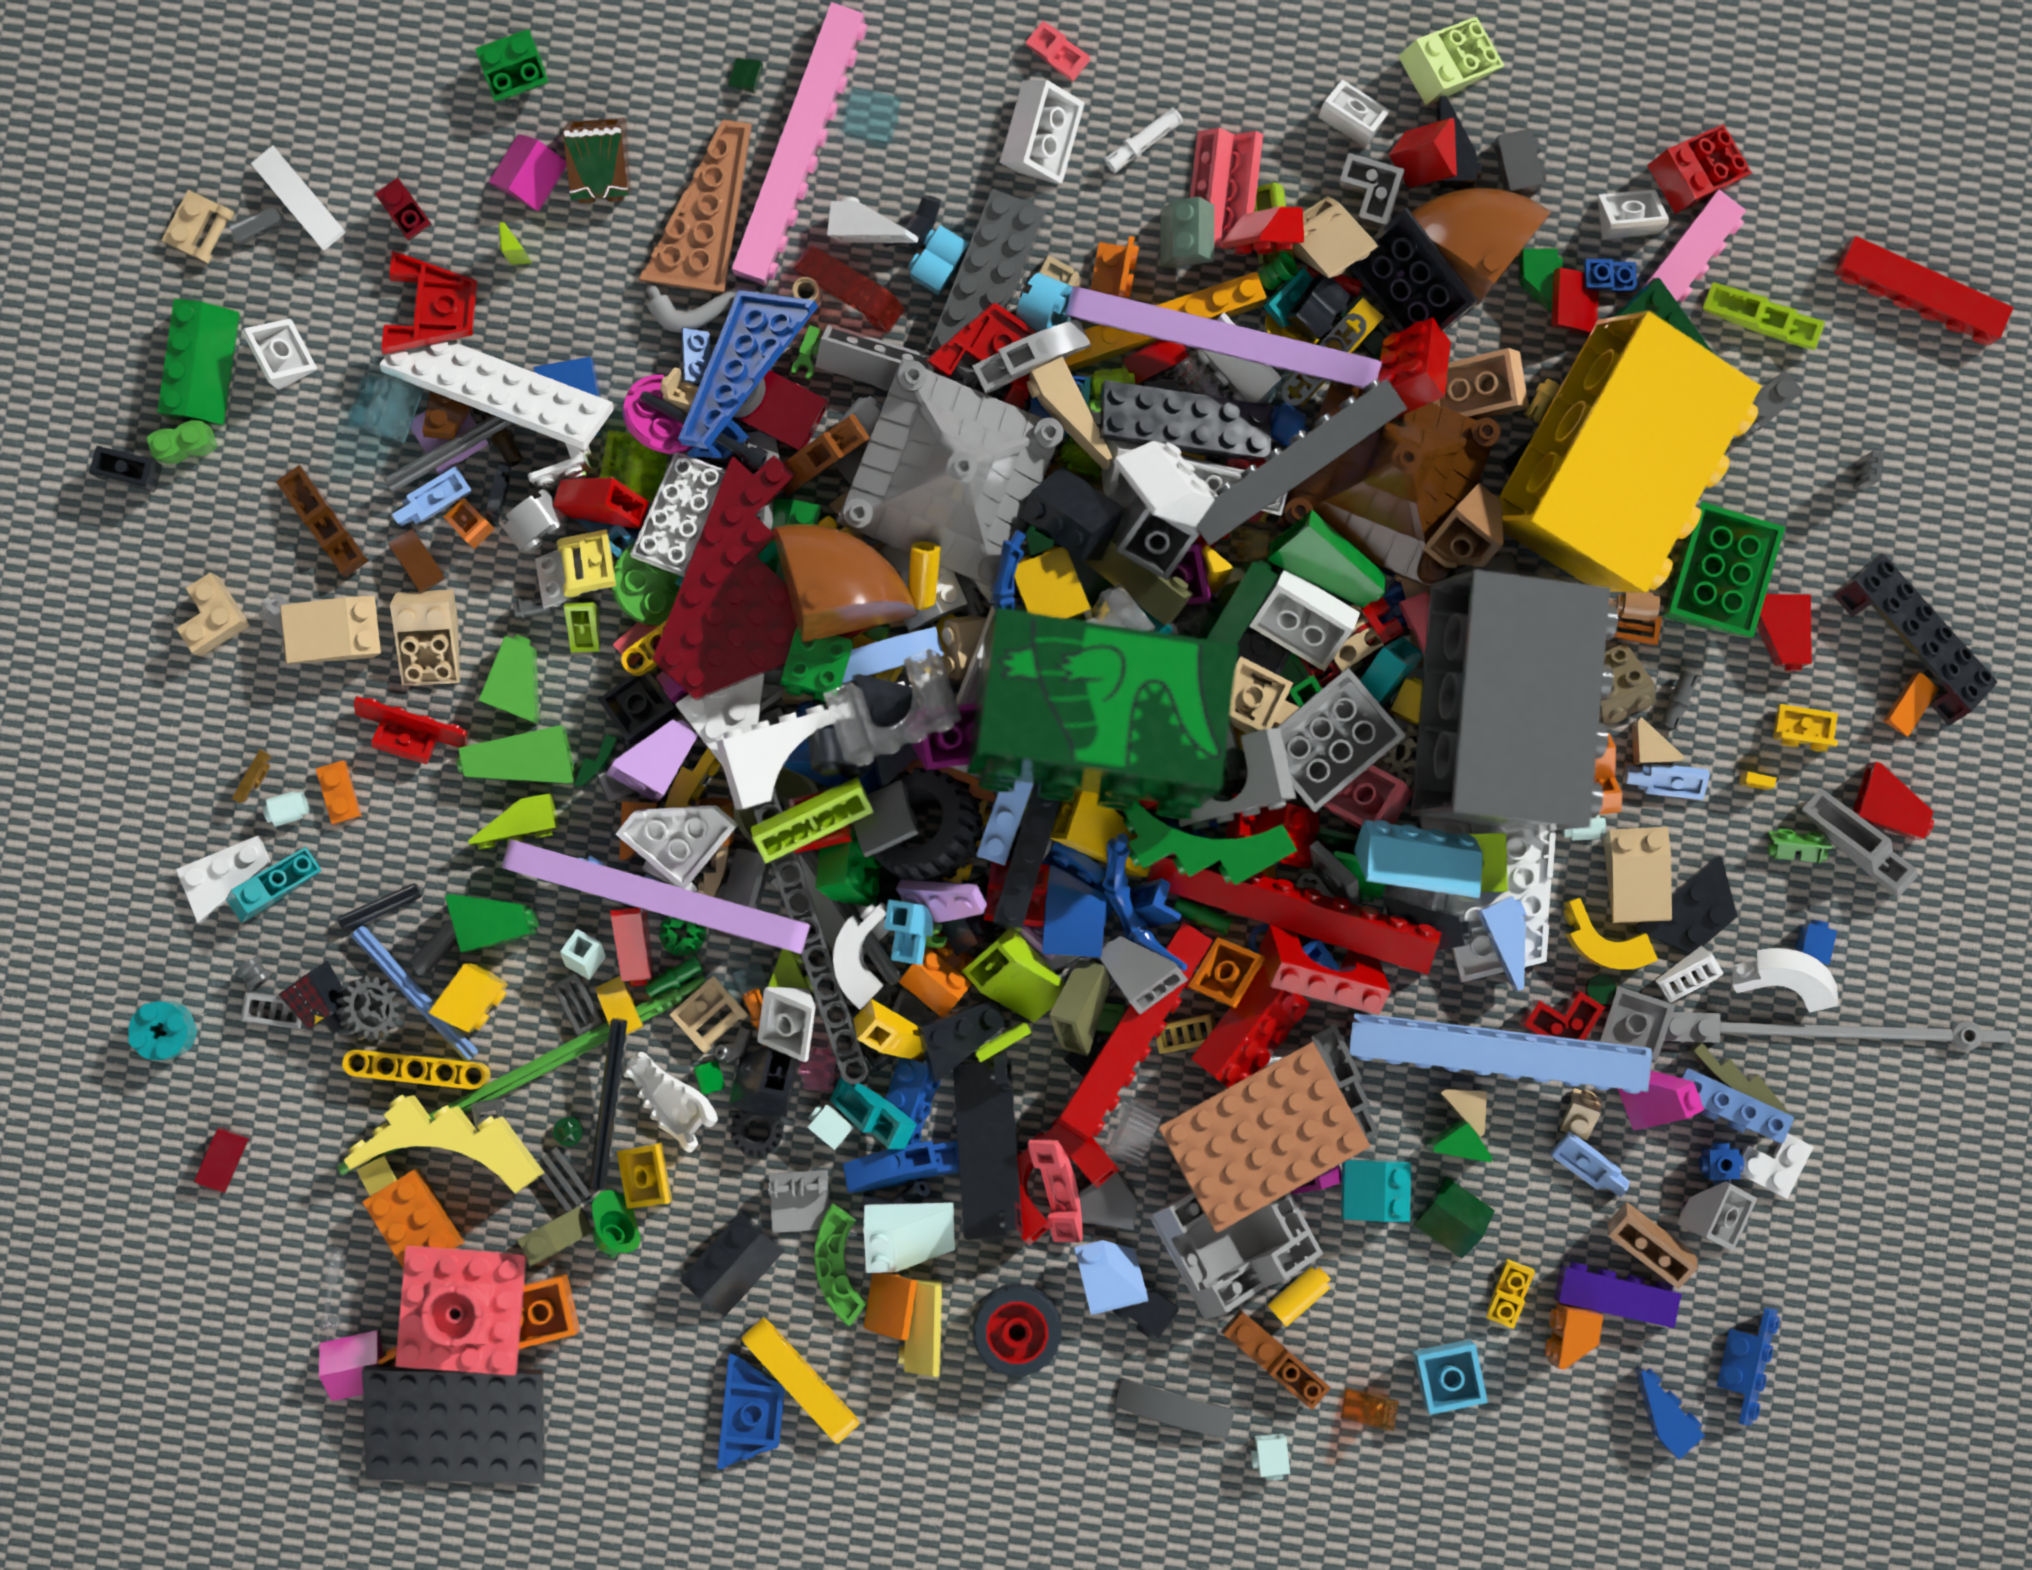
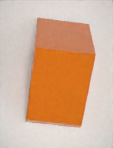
(468, 523)

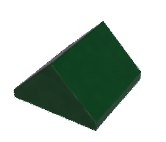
(1455, 1218)

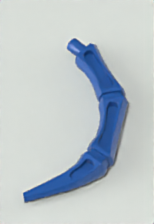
(1003, 585)
(1119, 896)

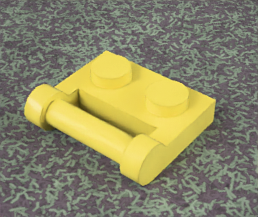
(595, 559)

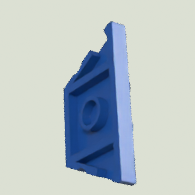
(750, 1412)

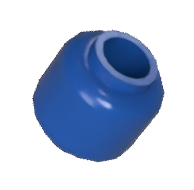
(1286, 423)

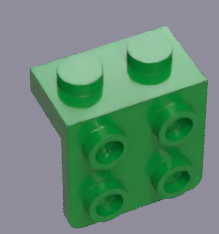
(816, 666)

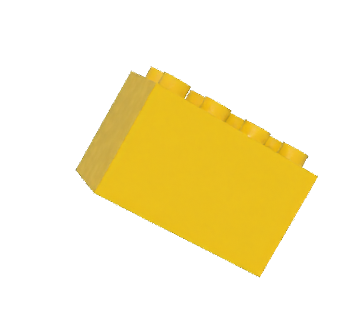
(1627, 453)

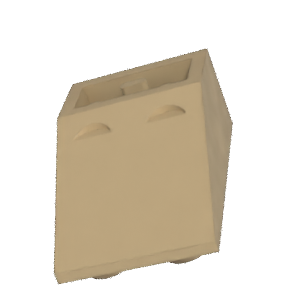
(1332, 239)
(426, 637)

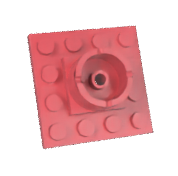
(487, 1293)

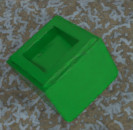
(709, 1077)

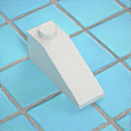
(859, 224)

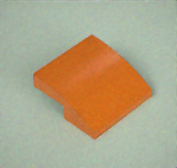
(890, 1305)

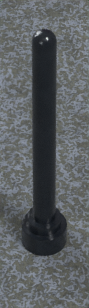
(752, 456)

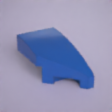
(718, 451)

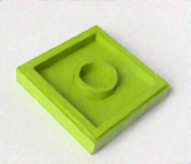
(1002, 1041)

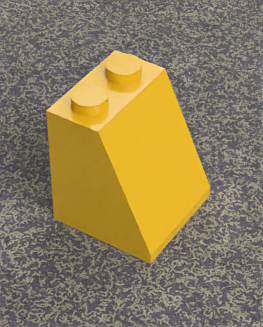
(1052, 585)

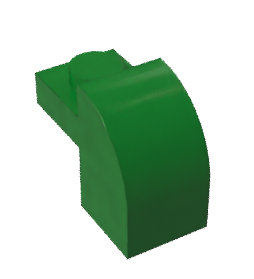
(1303, 686)

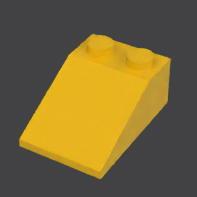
(470, 998)

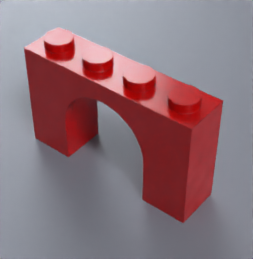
(1356, 985)
(1088, 1157)

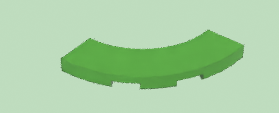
(831, 1267)

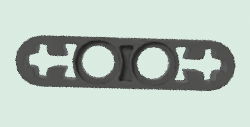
(1342, 326)

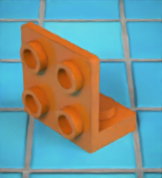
(1113, 267)

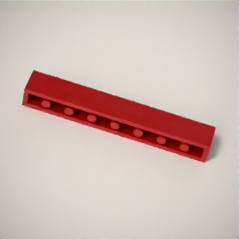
(1129, 1044)

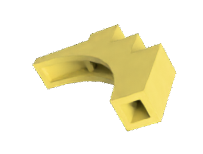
(493, 1145)

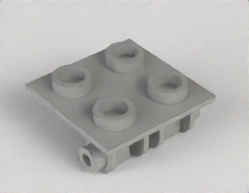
(798, 1200)

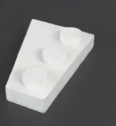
(212, 877)

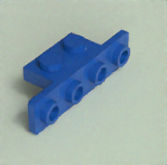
(912, 1092)
(1745, 1364)

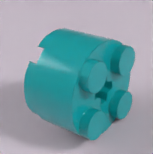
(145, 1033)

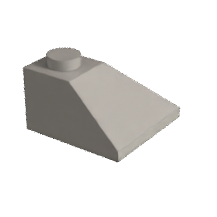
(1718, 1214)

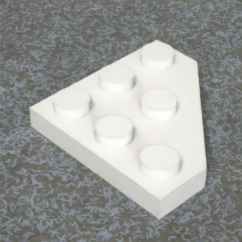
(724, 711)
(677, 838)

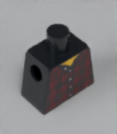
(315, 998)

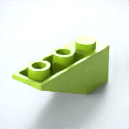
(524, 818)

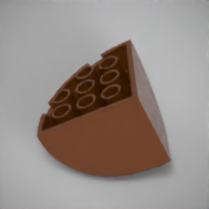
(1481, 231)
(838, 582)

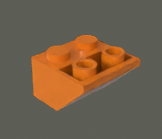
(939, 978)
(1573, 1334)

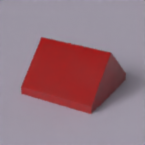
(1426, 153)

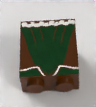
(597, 159)

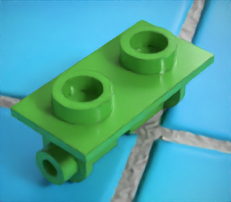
(1812, 846)

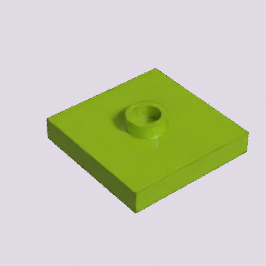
(1493, 861)

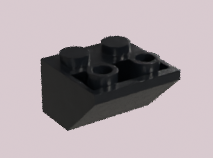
(970, 930)
(764, 1082)

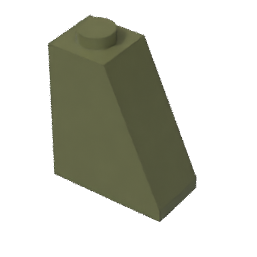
(1080, 1006)
(555, 1235)

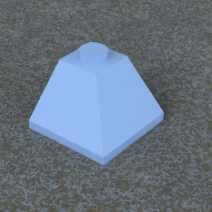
(1110, 1276)

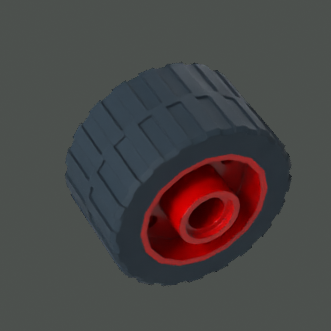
(1017, 1353)

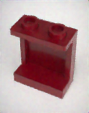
(787, 412)

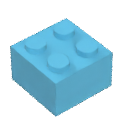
(1450, 1376)

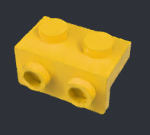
(1805, 726)

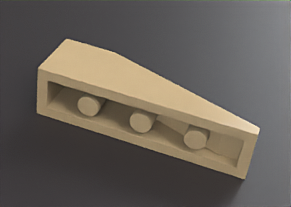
(1061, 398)

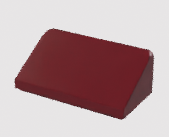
(221, 1159)

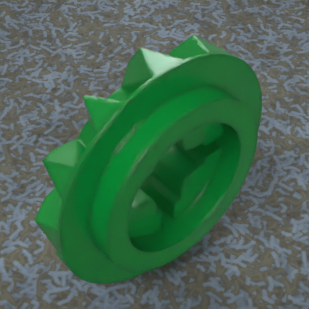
(687, 945)

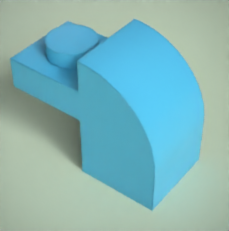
(911, 927)

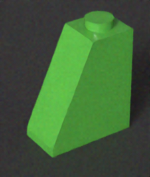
(514, 680)

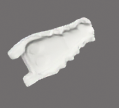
(672, 1103)

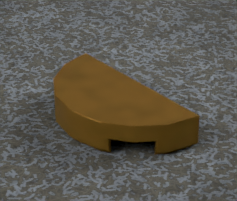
(253, 776)

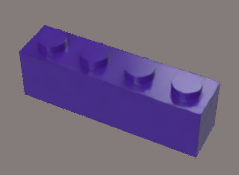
(1616, 1295)

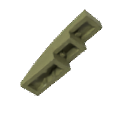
(1728, 1074)

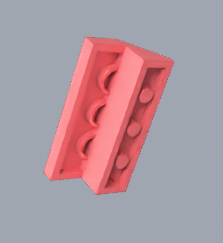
(1226, 175)

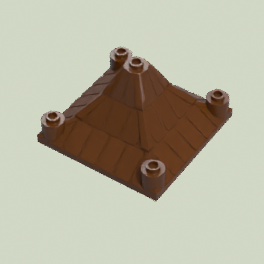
(1396, 484)

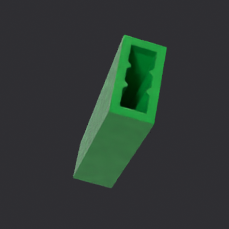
(1328, 560)

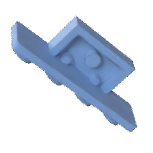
(1739, 1109)

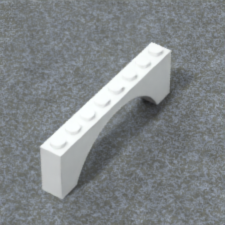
(757, 756)

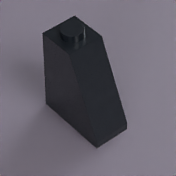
(1453, 927)

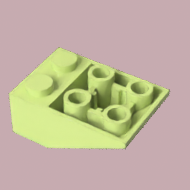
(1450, 60)

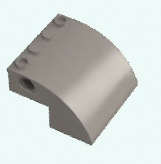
(1239, 1260)

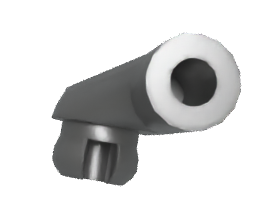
(735, 1049)

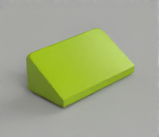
(511, 247)

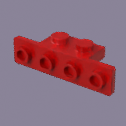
(406, 732)

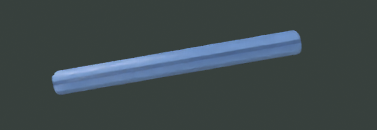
(413, 992)

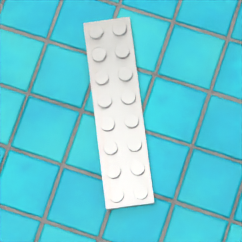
(502, 390)

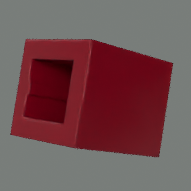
(403, 209)

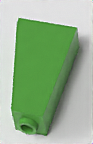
(525, 757)

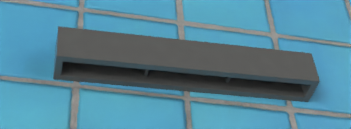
(1300, 460)

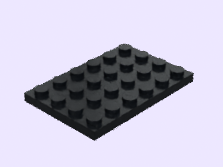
(453, 1425)

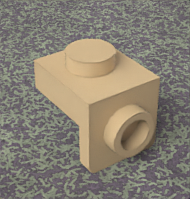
(677, 391)
(1581, 1113)

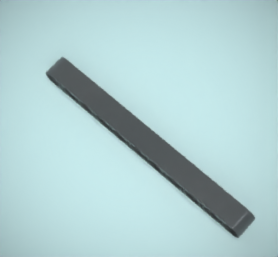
(819, 942)

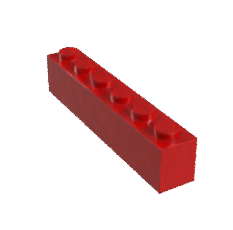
(1923, 291)

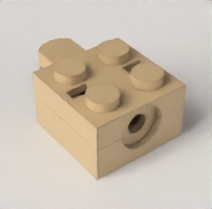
(1259, 698)

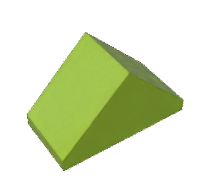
(583, 626)

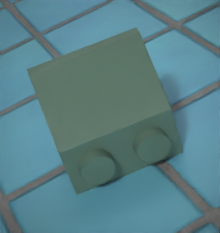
(1186, 232)

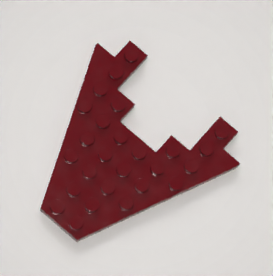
(731, 608)

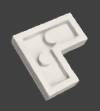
(1781, 1170)

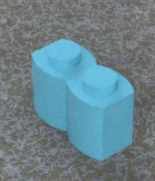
(939, 259)

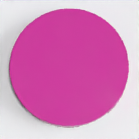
(648, 424)

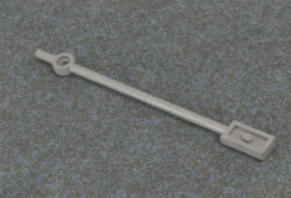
(1707, 1028)

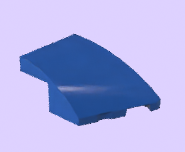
(1073, 916)

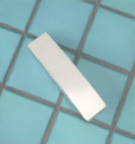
(298, 198)

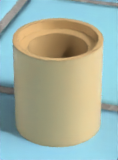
(806, 282)

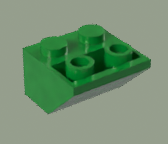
(512, 65)
(847, 874)

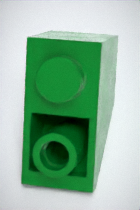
(1537, 272)

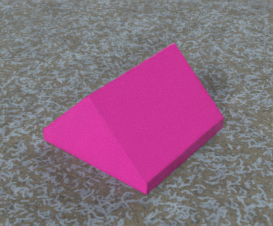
(528, 171)
(343, 1362)

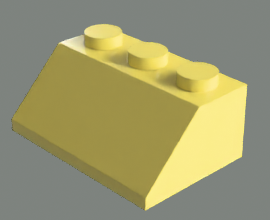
(923, 1345)

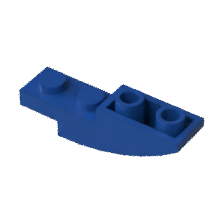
(897, 1166)

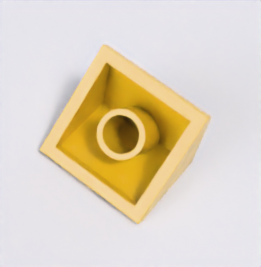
(644, 1176)

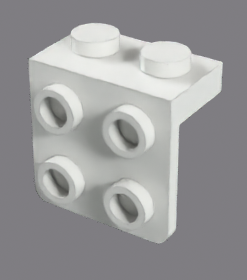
(570, 469)

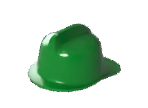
(614, 1224)

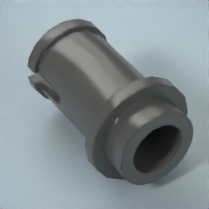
(529, 608)

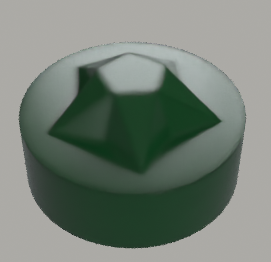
(568, 1131)

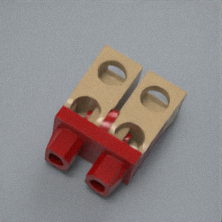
(1368, 636)

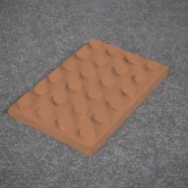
(1263, 1137)

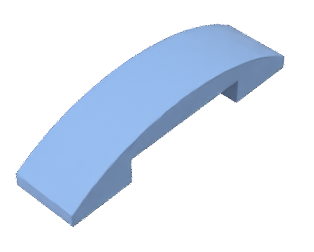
(890, 653)

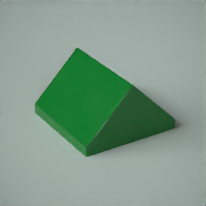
(1459, 1141)

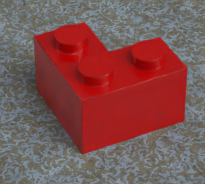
(1572, 1022)

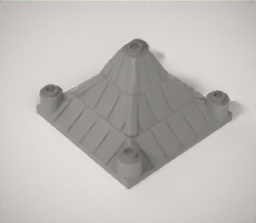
(948, 471)

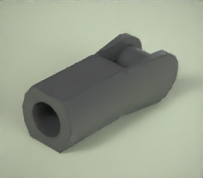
(256, 226)

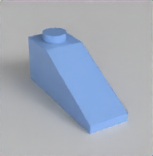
(1506, 932)

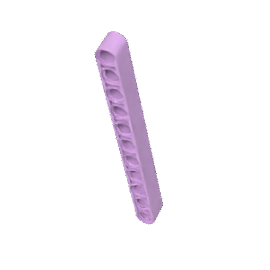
(1222, 338)
(656, 896)

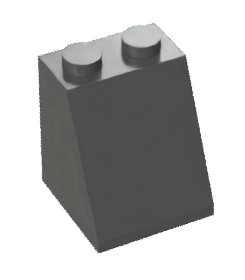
(1153, 540)

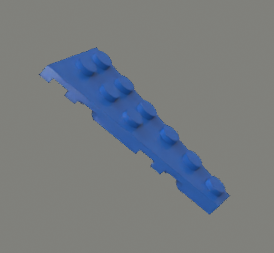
(747, 348)

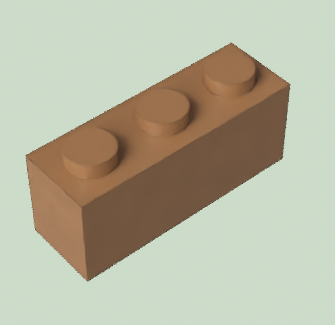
(1652, 1245)

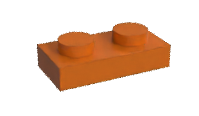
(338, 792)

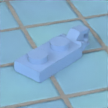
(433, 497)
(1669, 780)
(1589, 1164)

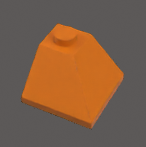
(1226, 972)

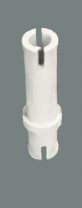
(1138, 144)

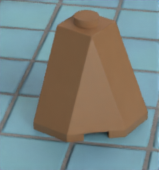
(1470, 532)

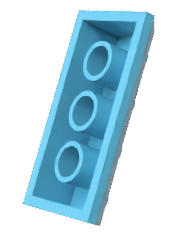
(1420, 858)

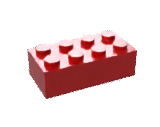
(1250, 1031)

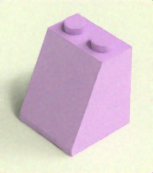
(655, 760)

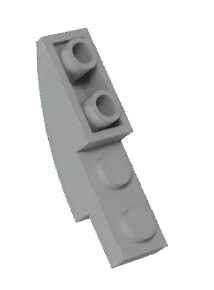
(1030, 352)

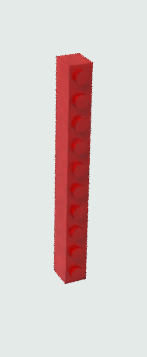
(1308, 914)

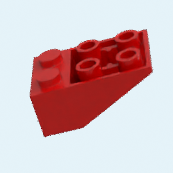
(1698, 168)

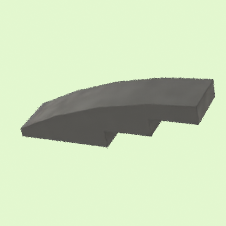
(1346, 1075)

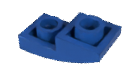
(1610, 276)

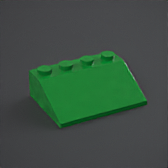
(1724, 571)

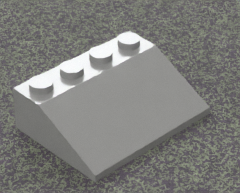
(1336, 738)

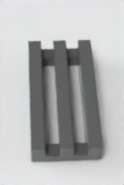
(1869, 464)
(588, 999)
(572, 1173)

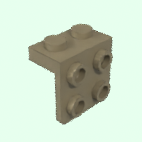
(1631, 686)

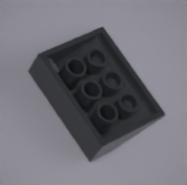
(1413, 276)

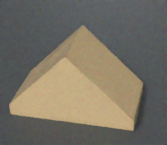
(1651, 746)
(1468, 1105)

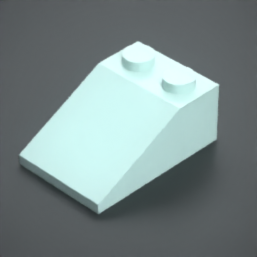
(906, 1234)

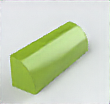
(811, 820)

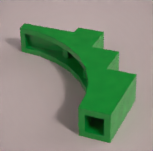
(1239, 857)

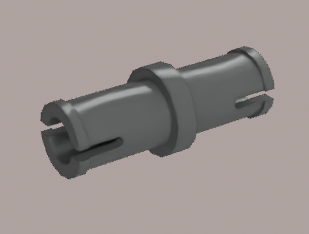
(1679, 700)

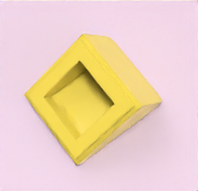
(376, 1175)

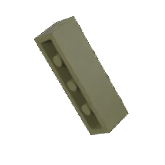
(1157, 596)

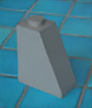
(1140, 972)

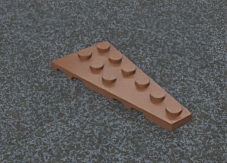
(702, 229)

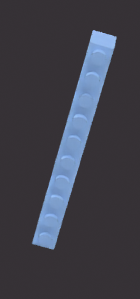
(1501, 1052)

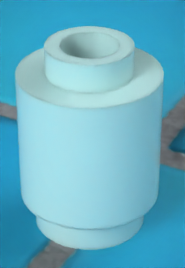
(286, 808)
(1597, 826)

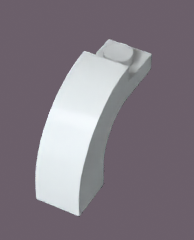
(849, 966)
(1790, 970)

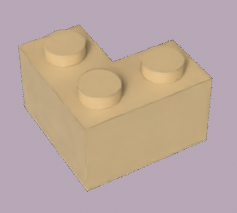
(218, 618)

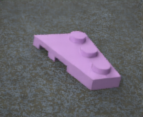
(943, 900)

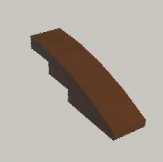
(322, 521)

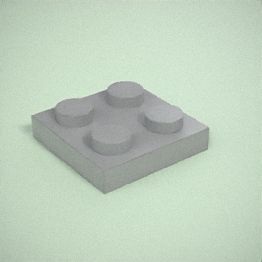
(1638, 1021)

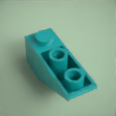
(272, 884)

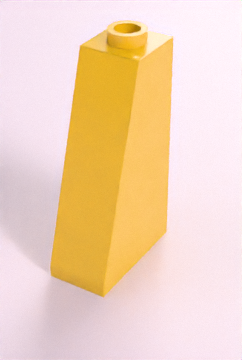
(1089, 827)

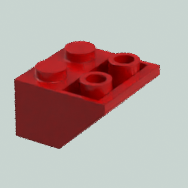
(1267, 230)

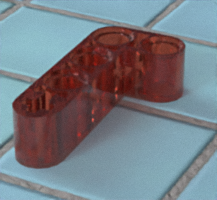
(851, 287)

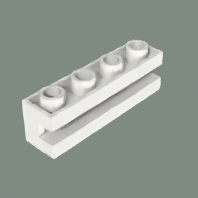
(1217, 475)

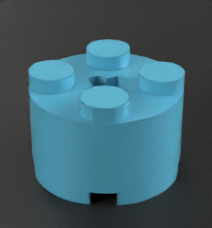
(1044, 303)

